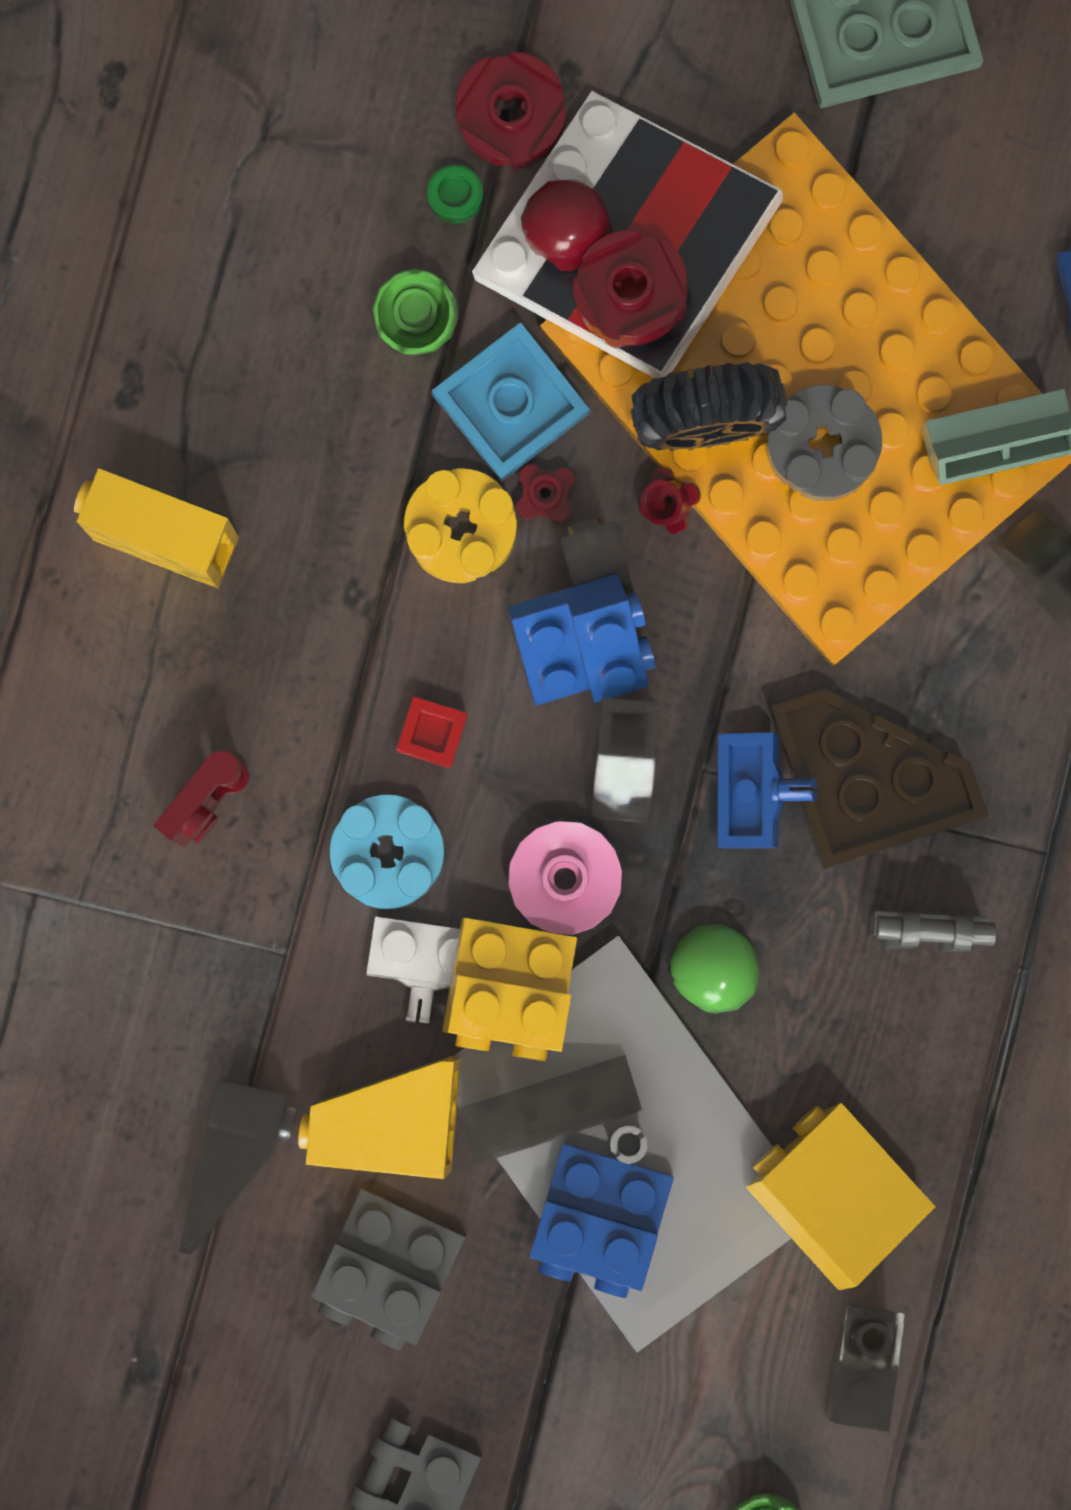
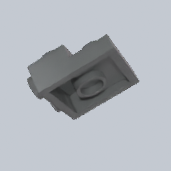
(387, 1269)

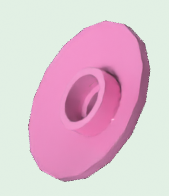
(569, 847)

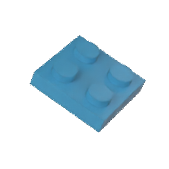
(510, 402)

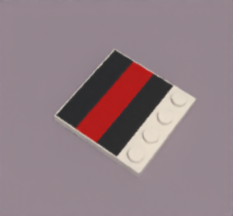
(649, 186)

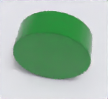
(455, 194)

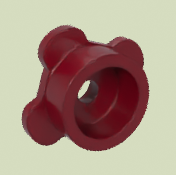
(654, 505)
(554, 507)

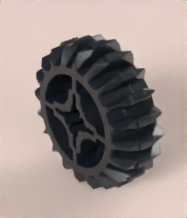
(709, 406)

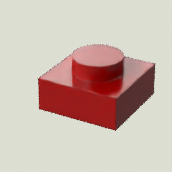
(432, 732)

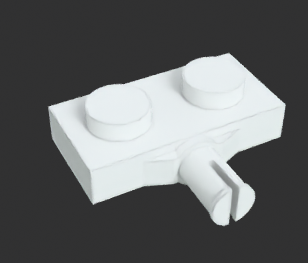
(415, 956)

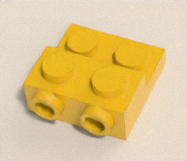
(510, 988)

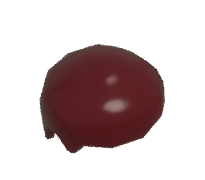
(564, 222)

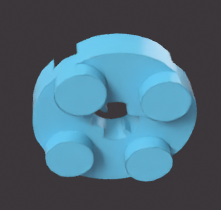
(410, 828)

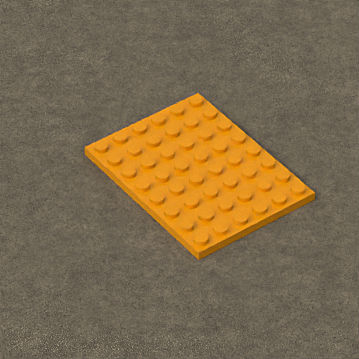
(852, 307)

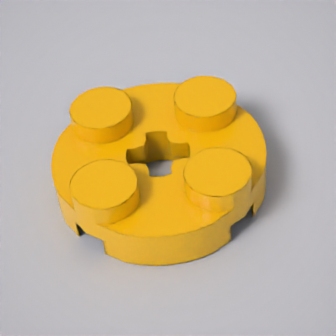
(476, 553)

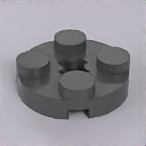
(852, 460)

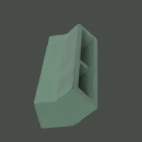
(999, 437)

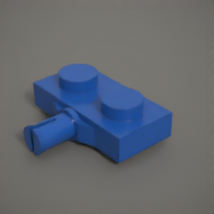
(753, 790)

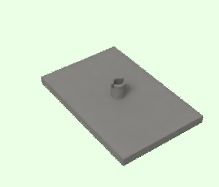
(685, 1129)

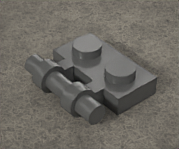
(952, 932)
(437, 1475)

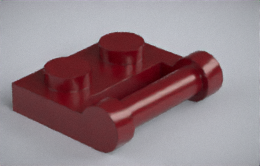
(192, 810)

